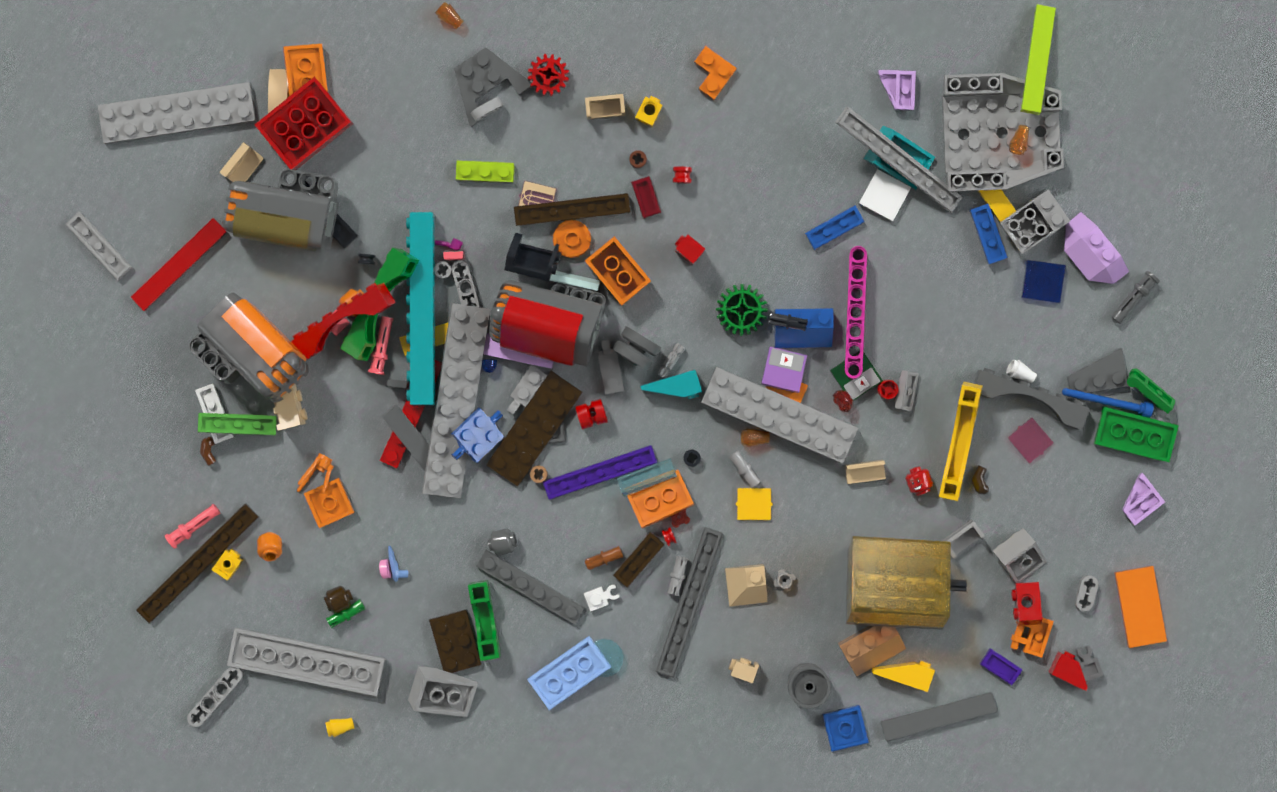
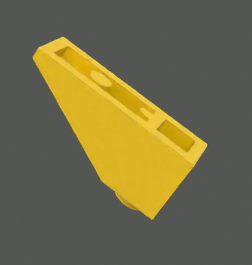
(911, 674)

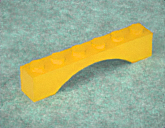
(960, 441)

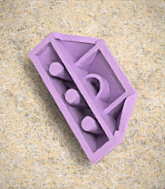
(1092, 251)

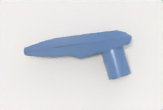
(396, 573)

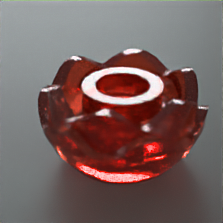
(843, 399)

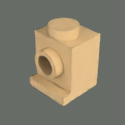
(743, 669)

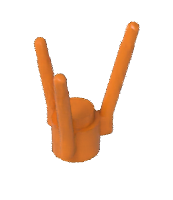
(321, 464)

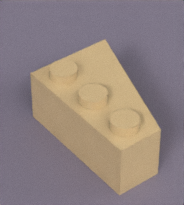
(289, 410)

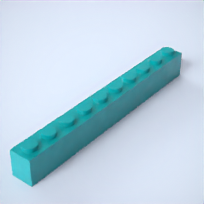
(421, 310)

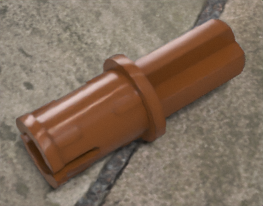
(603, 558)

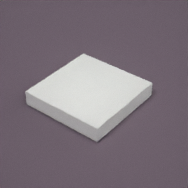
(884, 195)

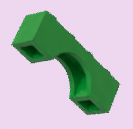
(485, 621)

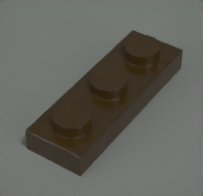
(638, 559)

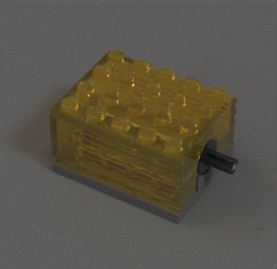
(899, 582)

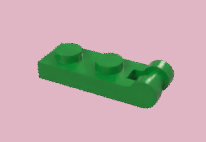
(1150, 390)

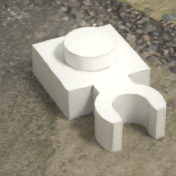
(598, 598)

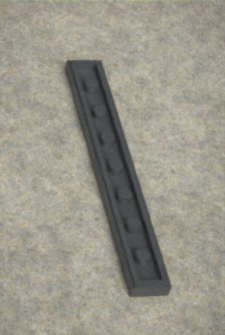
(689, 602)

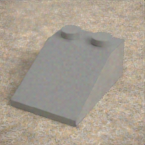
(441, 692)

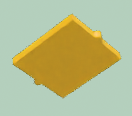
(754, 503)

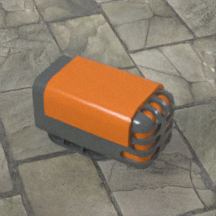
(250, 347)

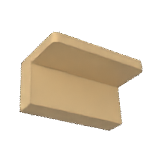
(242, 164)
(865, 471)

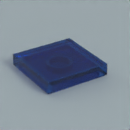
(1043, 281)

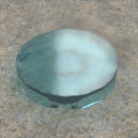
(612, 653)

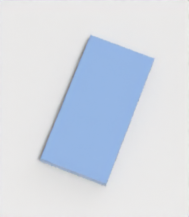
(569, 672)

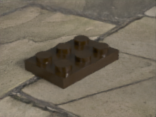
(455, 641)

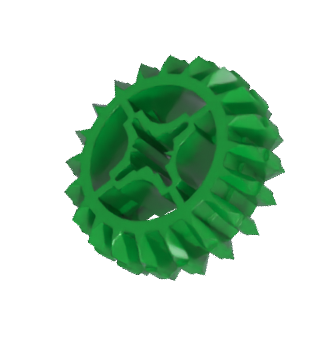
(758, 309)

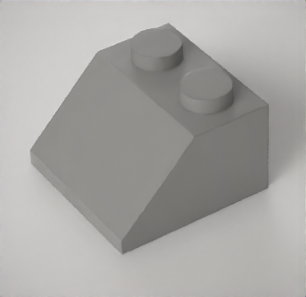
(1019, 555)

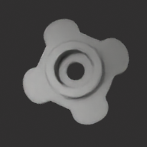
(789, 579)

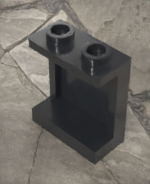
(531, 260)

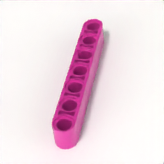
(856, 303)

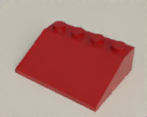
(304, 124)

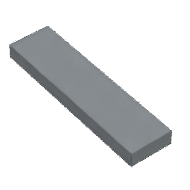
(98, 245)

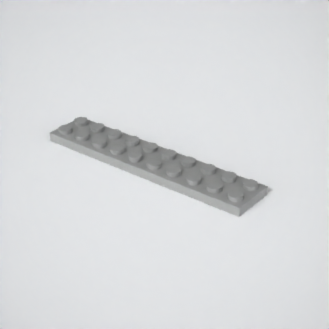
(455, 398)

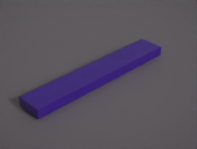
(599, 472)

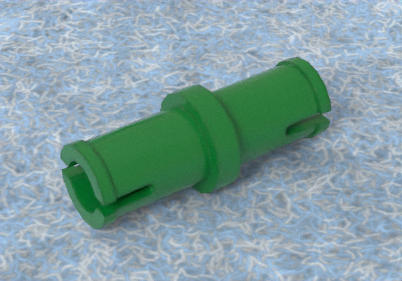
(340, 617)

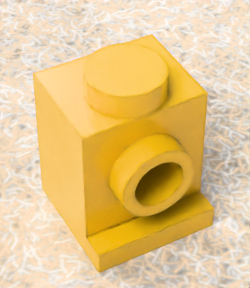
(235, 560)

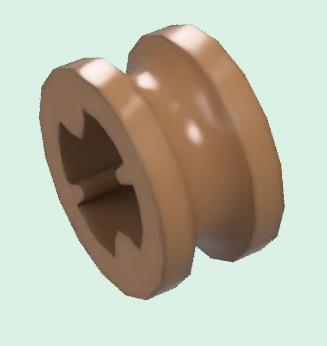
(532, 473)

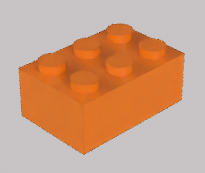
(618, 271)

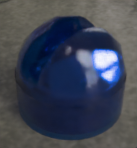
(489, 365)

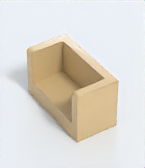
(605, 106)

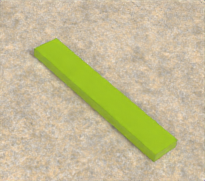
(1038, 59)

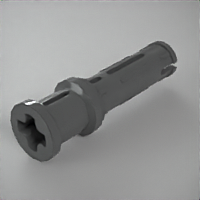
(1140, 289)

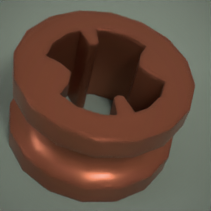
(632, 161)

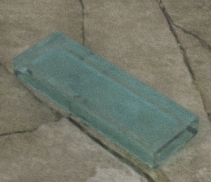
(646, 477)

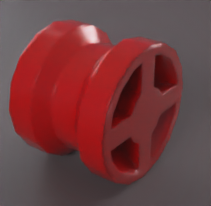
(682, 175)

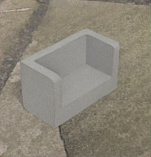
(963, 537)

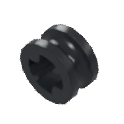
(366, 259)
(697, 461)

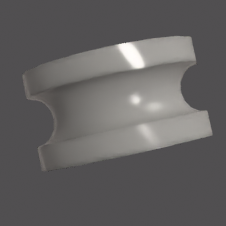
(437, 268)

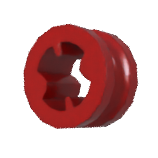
(668, 536)

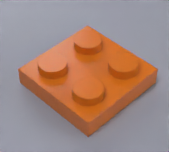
(331, 505)

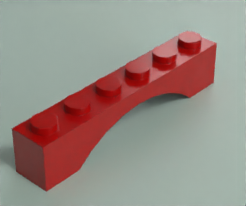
(371, 303)

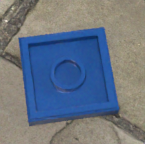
(845, 728)

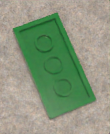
(1136, 434)

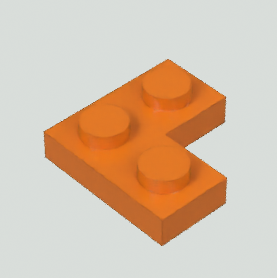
(718, 69)

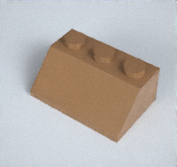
(871, 647)

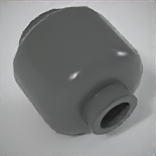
(502, 542)

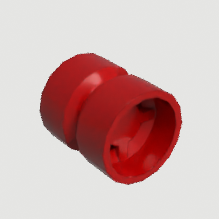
(584, 415)

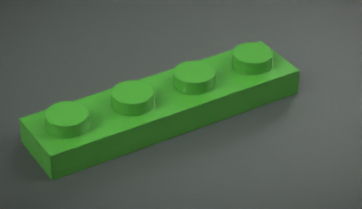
(236, 424)

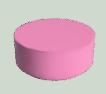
(384, 567)

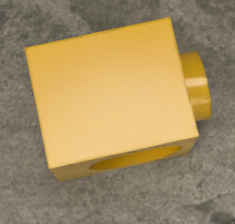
(649, 119)

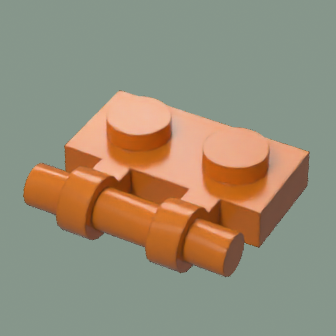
(1036, 639)

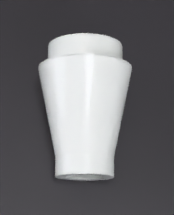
(1020, 371)

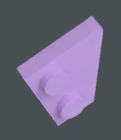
(899, 88)
(1141, 500)

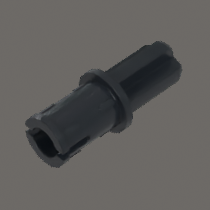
(788, 321)

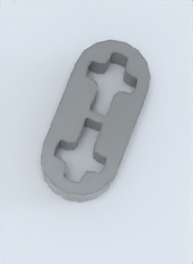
(487, 109)
(1081, 591)

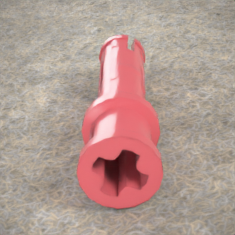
(382, 357)
(184, 531)

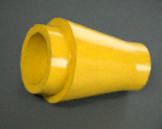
(339, 726)

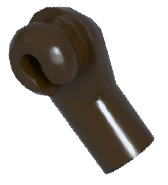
(978, 481)

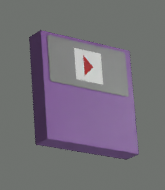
(784, 369)

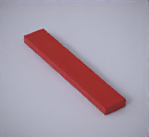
(179, 264)

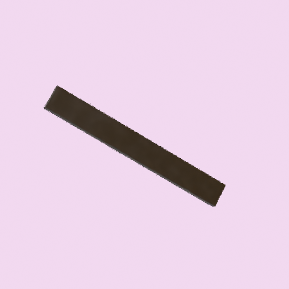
(197, 563)

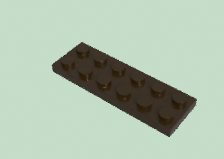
(534, 428)

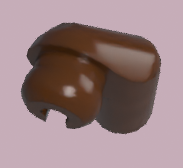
(205, 450)

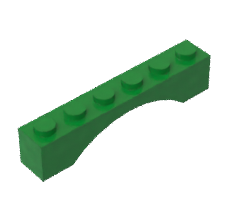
(361, 337)

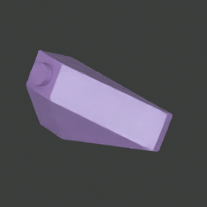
(493, 349)

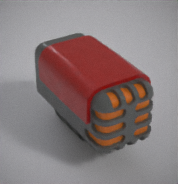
(548, 323)

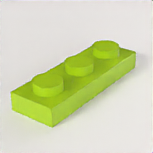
(484, 171)

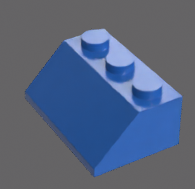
(818, 331)

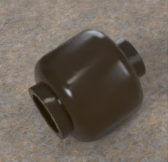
(338, 599)

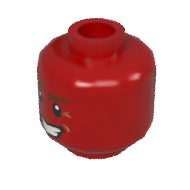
(919, 480)

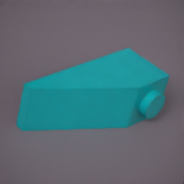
(679, 385)

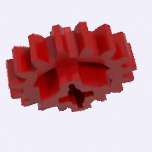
(555, 76)

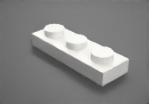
(211, 403)

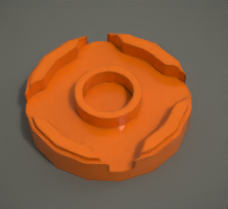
(572, 237)

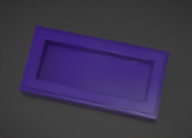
(1000, 666)

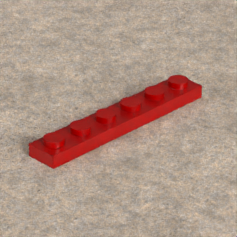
(395, 448)

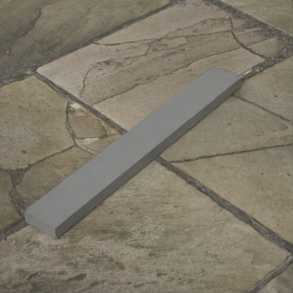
(898, 159)

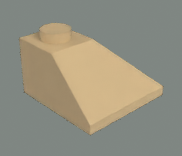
(746, 585)

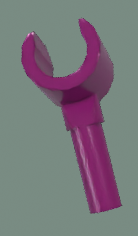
(455, 244)

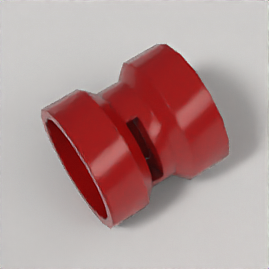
(889, 391)

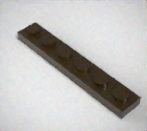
(572, 209)

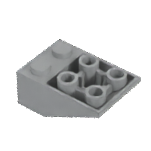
(1035, 221)

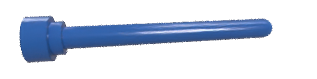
(1144, 409)

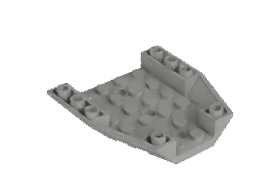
(982, 106)

